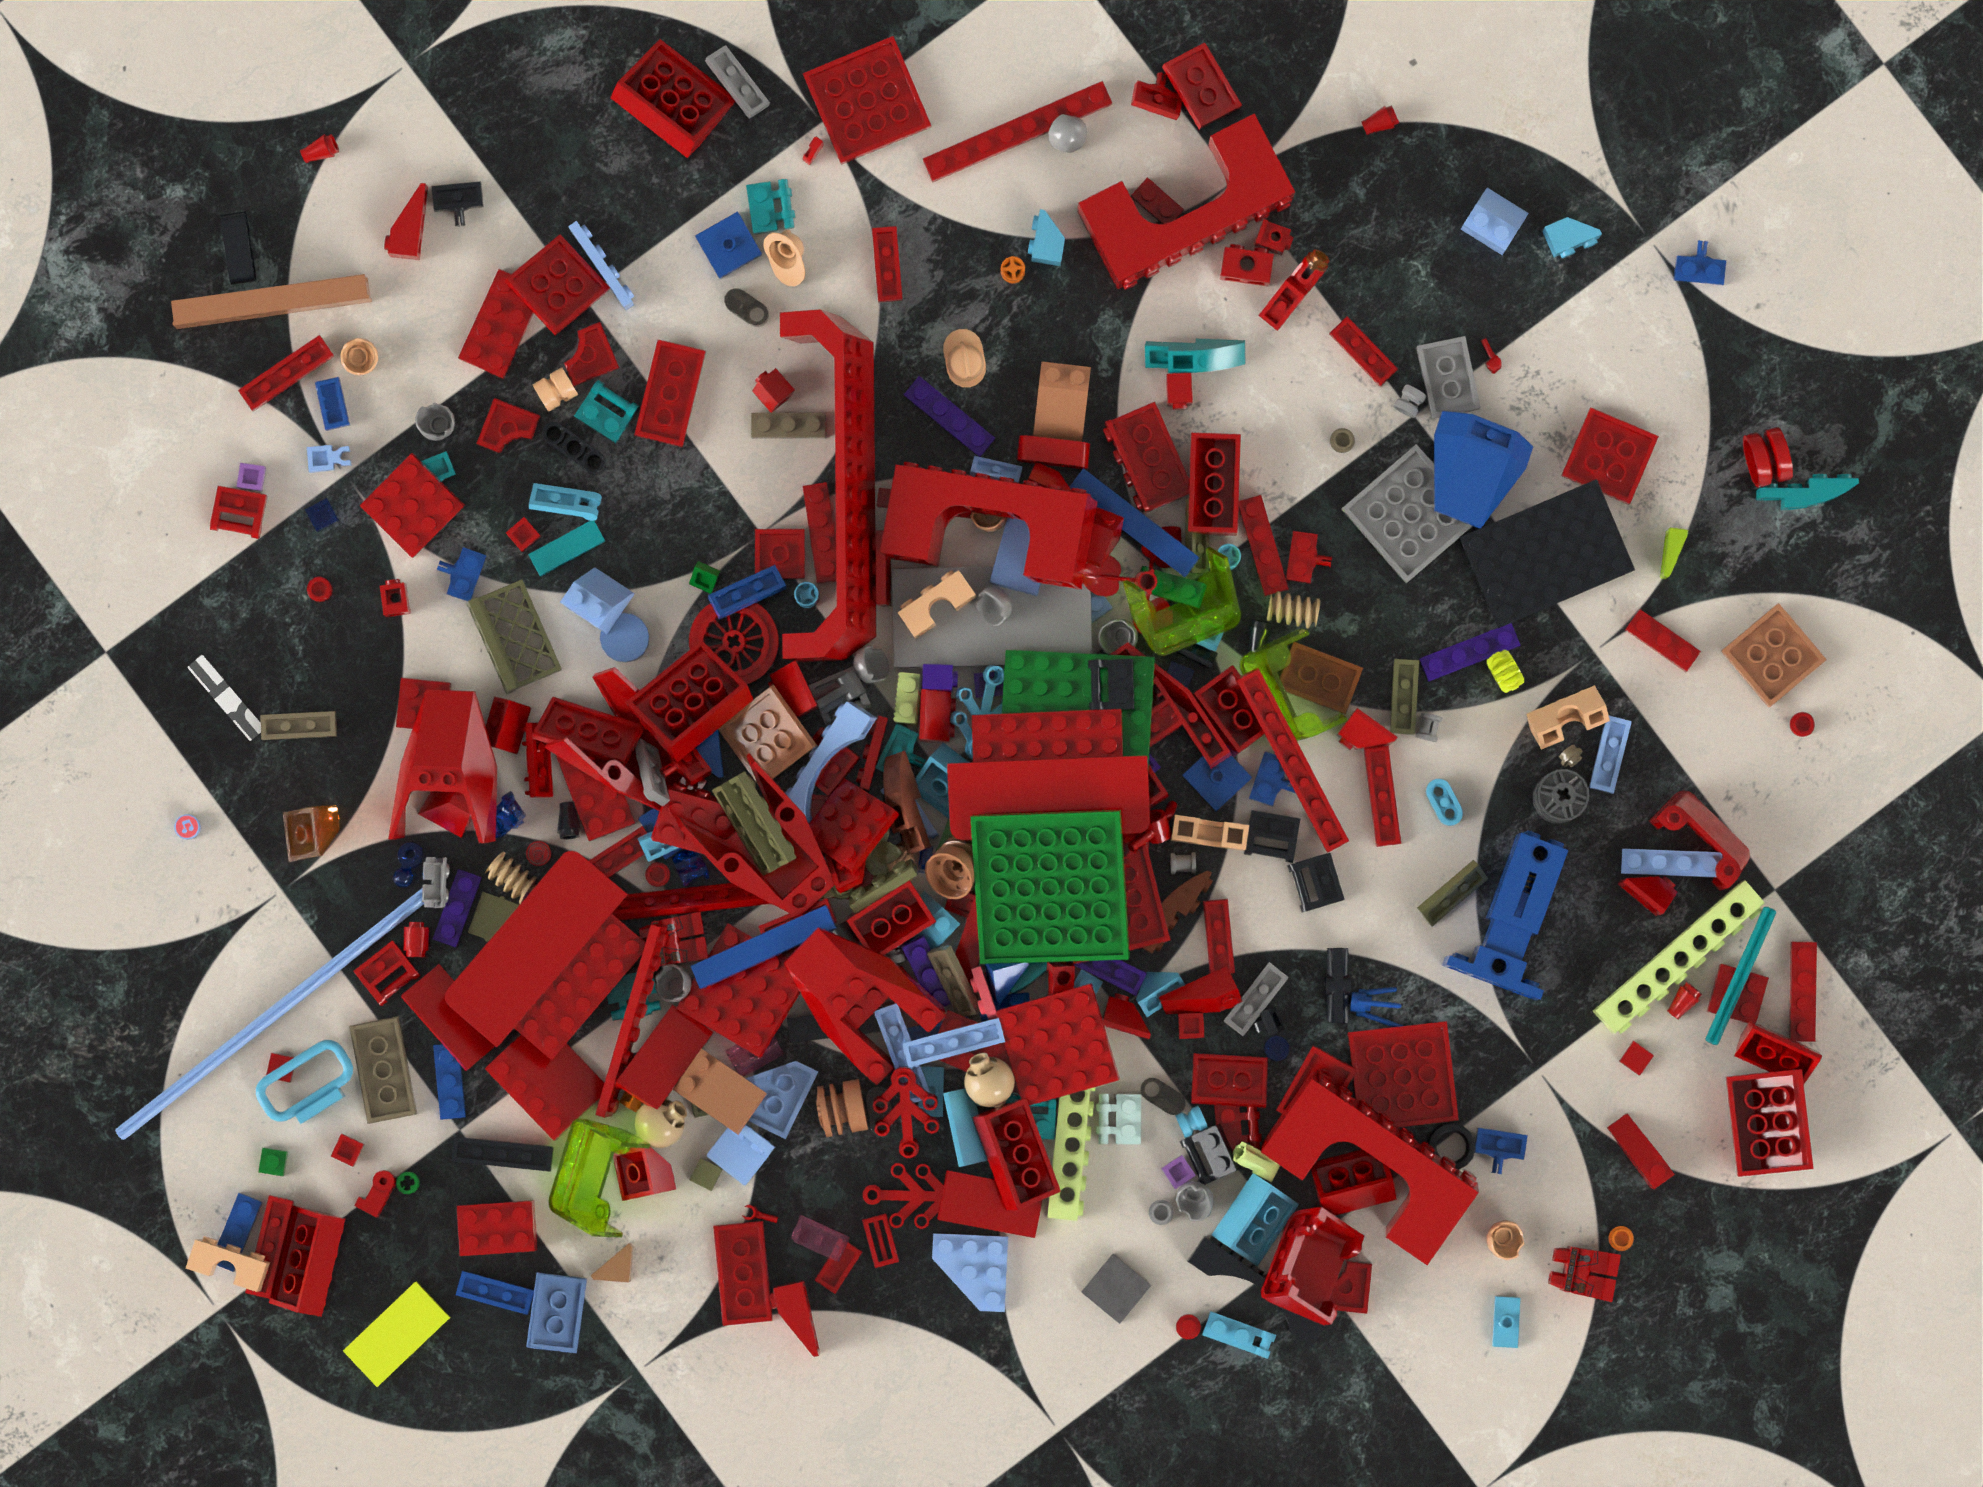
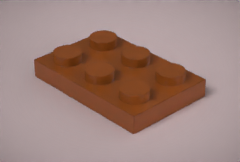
(1320, 678)

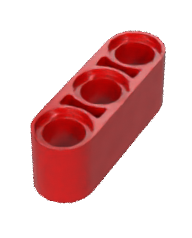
(1053, 452)

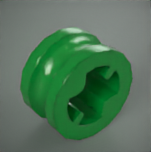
(402, 1177)

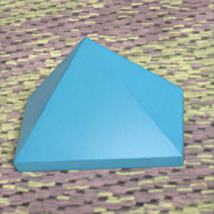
(1155, 985)

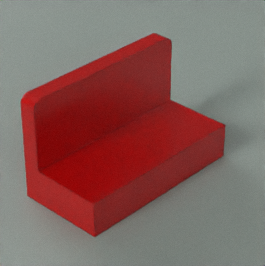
(505, 724)

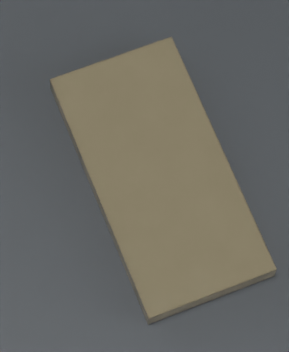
(383, 1070)

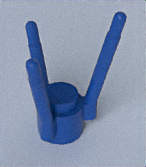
(1361, 1002)

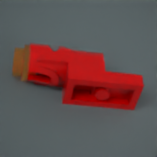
(1295, 289)

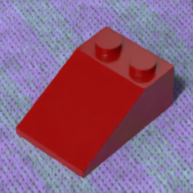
(795, 1310)

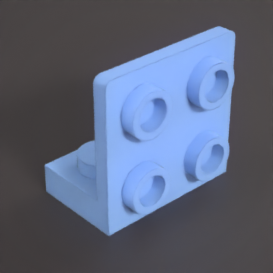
(741, 1153)

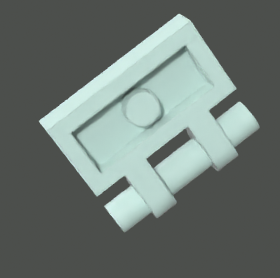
(1127, 1119)

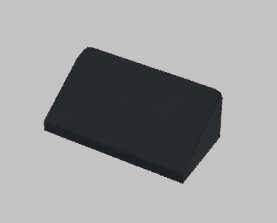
(1199, 655)

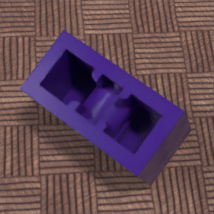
(939, 677)

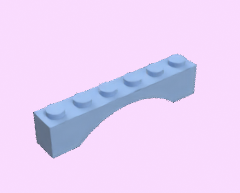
(850, 725)

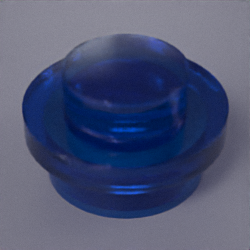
(1276, 1048)

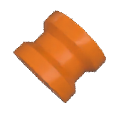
(1012, 265)

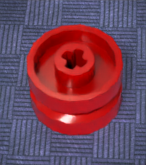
(1767, 457)

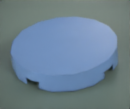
(626, 639)

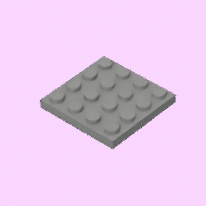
(1400, 515)

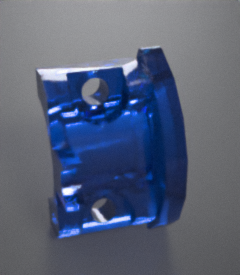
(506, 816)
(689, 866)

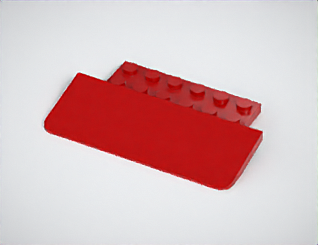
(1049, 766)
(549, 960)

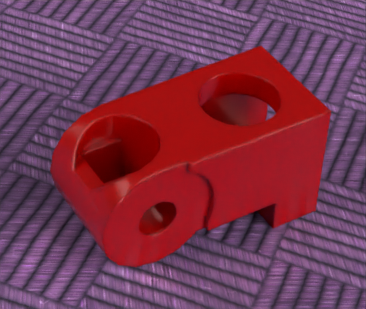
(1060, 976)
(382, 1187)

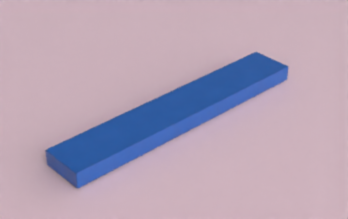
(1138, 524)
(761, 947)

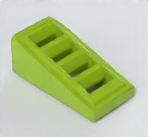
(1672, 547)

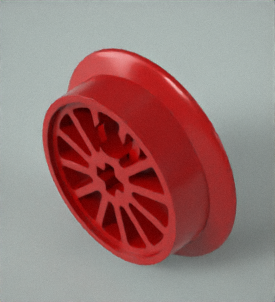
(761, 617)

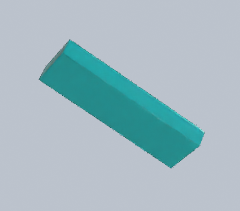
(566, 548)

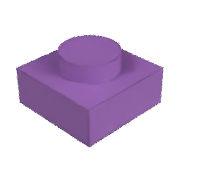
(251, 477)
(1178, 1171)

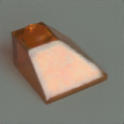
(310, 831)

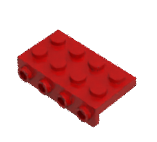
(1148, 457)
(694, 806)

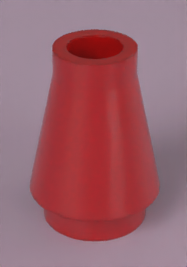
(1381, 120)
(322, 148)
(1684, 1000)

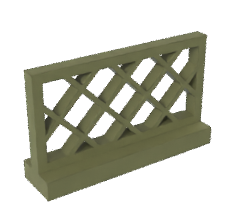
(494, 645)

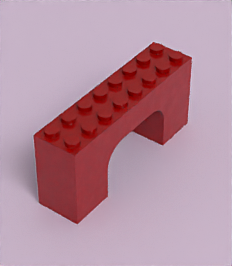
(1140, 248)
(929, 498)
(1328, 1115)

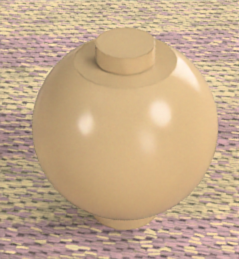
(988, 1081)
(661, 1126)

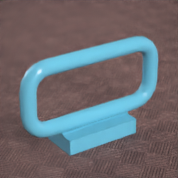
(316, 1101)

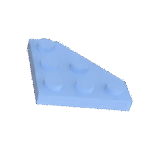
(786, 1093)
(975, 1266)

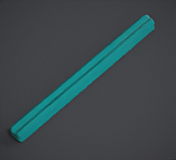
(1740, 976)

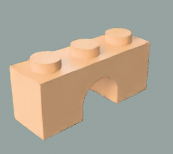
(952, 589)
(1583, 707)
(1209, 833)
(249, 1268)

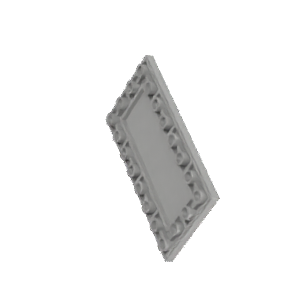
(1045, 623)

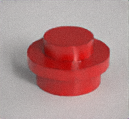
(1802, 724)
(657, 874)
(1188, 1326)

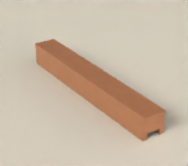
(270, 301)

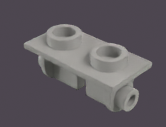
(437, 893)

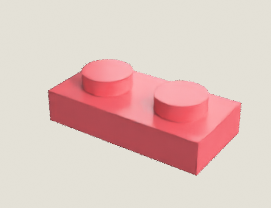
(980, 985)

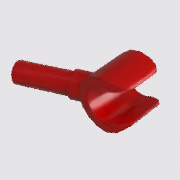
(1494, 363)
(760, 1215)

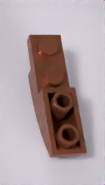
(900, 794)
(1183, 901)

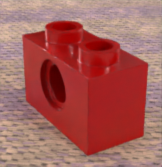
(1258, 275)

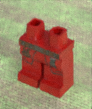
(681, 951)
(1578, 1268)

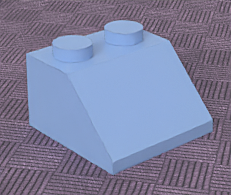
(1494, 221)
(597, 599)

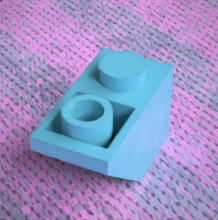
(1568, 235)
(1048, 241)

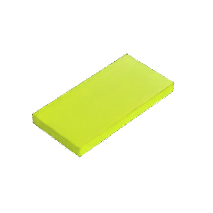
(396, 1334)

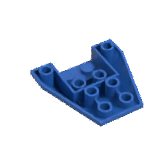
(1475, 465)

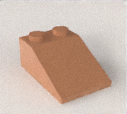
(1061, 401)
(719, 1091)

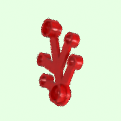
(905, 1108)
(915, 1195)

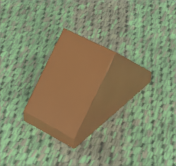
(618, 1267)

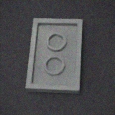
(1448, 376)

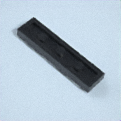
(807, 1029)
(502, 1154)

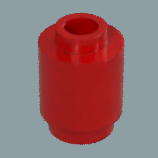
(416, 939)

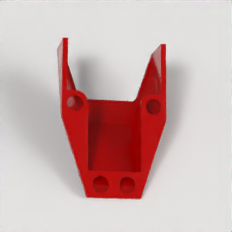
(449, 754)
(620, 778)
(792, 885)

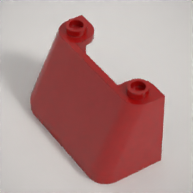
(1688, 809)
(1310, 1263)

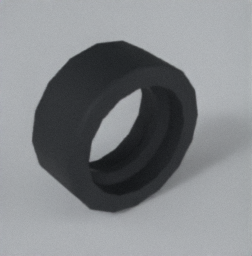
(1461, 1130)

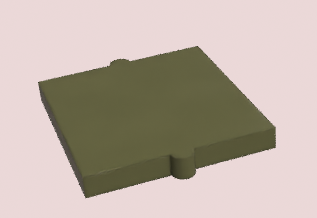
(490, 915)

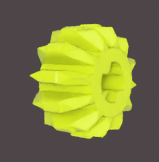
(1505, 671)

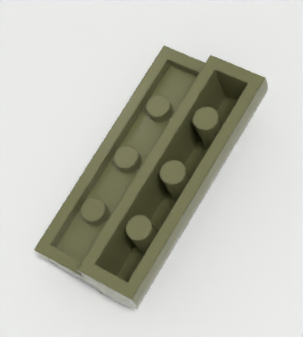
(754, 823)

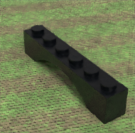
(1215, 1261)

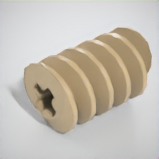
(1293, 609)
(511, 877)

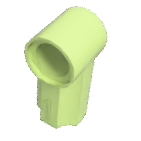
(1255, 1160)

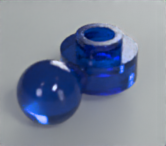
(403, 876)

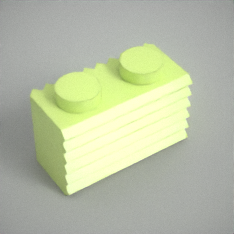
(908, 698)

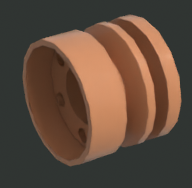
(952, 869)
(842, 1108)

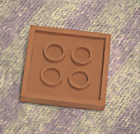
(1773, 655)
(769, 733)

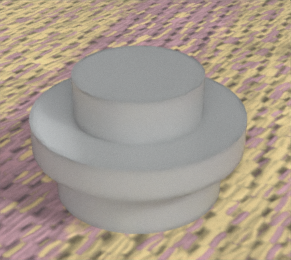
(1161, 1212)

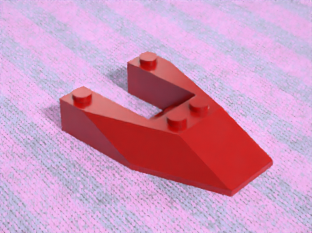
(1172, 708)
(847, 985)

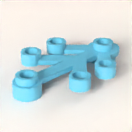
(973, 707)

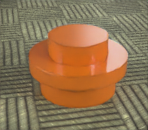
(1621, 1238)

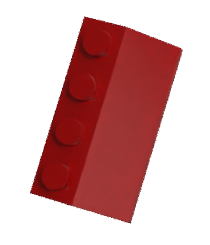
(1214, 483)
(1016, 1154)
(307, 1261)

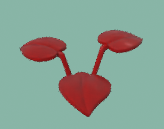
(1105, 580)

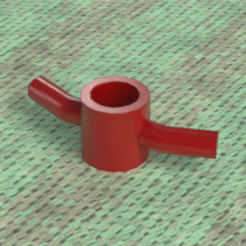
(1159, 827)

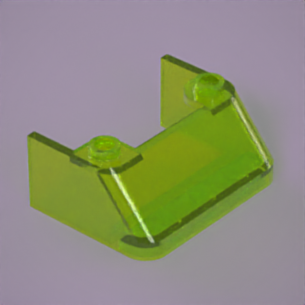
(1183, 624)
(1276, 657)
(584, 1173)

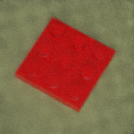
(557, 284)
(1611, 454)
(412, 505)
(851, 825)

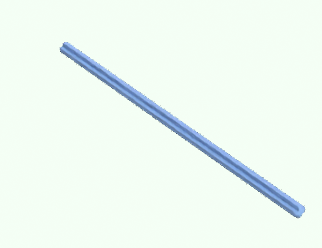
(270, 1016)

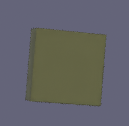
(706, 1174)

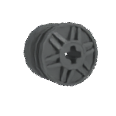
(1547, 800)

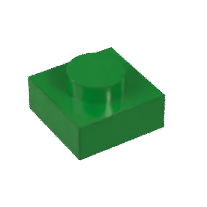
(704, 577)
(273, 1162)

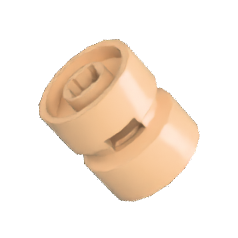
(555, 389)

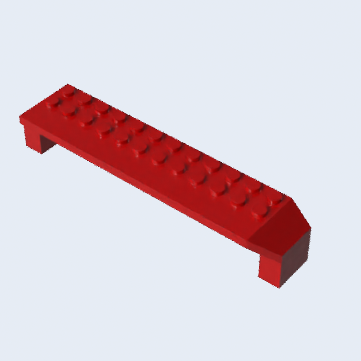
(854, 618)

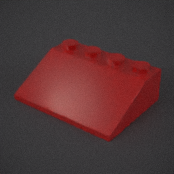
(672, 98)
(690, 700)
(547, 1089)
(1769, 1122)

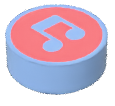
(187, 826)

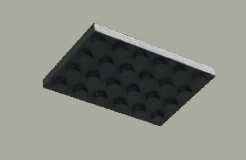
(1547, 553)

